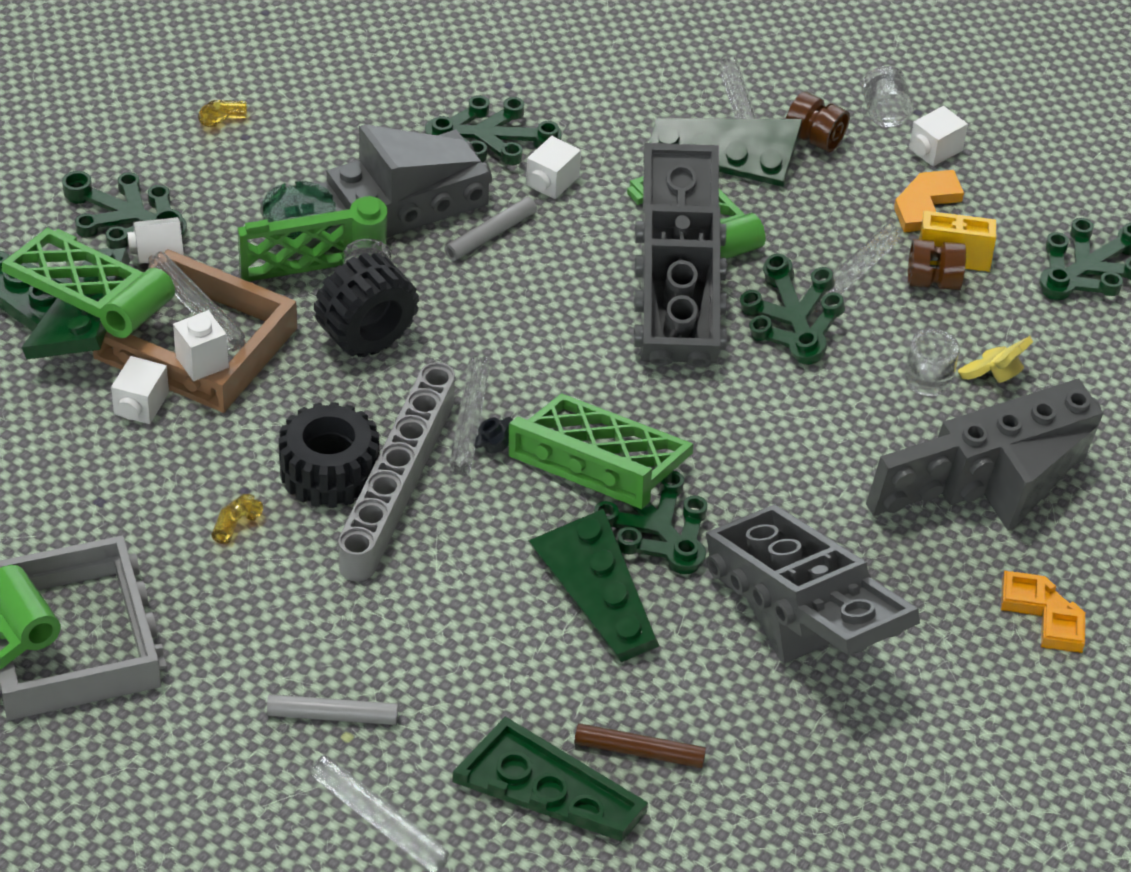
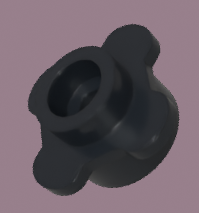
(493, 435)

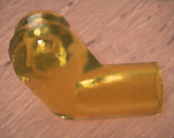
(220, 110)
(229, 515)

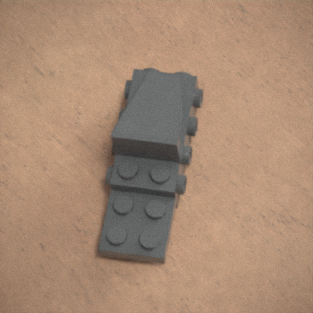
(415, 176)
(680, 256)
(1000, 452)
(804, 585)

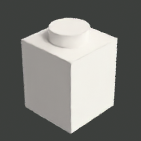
(938, 136)
(553, 167)
(155, 236)
(201, 345)
(140, 390)

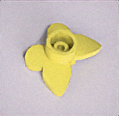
(1000, 360)

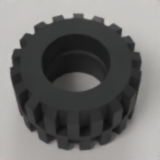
(366, 304)
(327, 453)

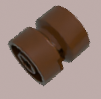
(819, 122)
(949, 264)

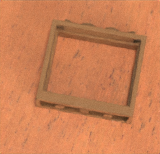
(223, 387)

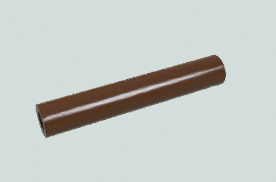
(640, 745)

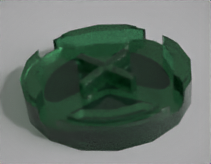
(297, 201)

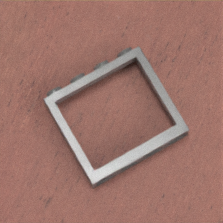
(97, 683)

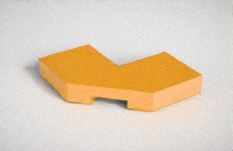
(924, 193)
(1036, 595)

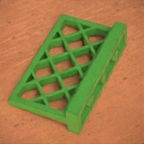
(595, 463)

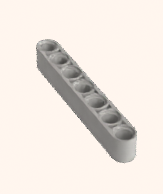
(396, 472)

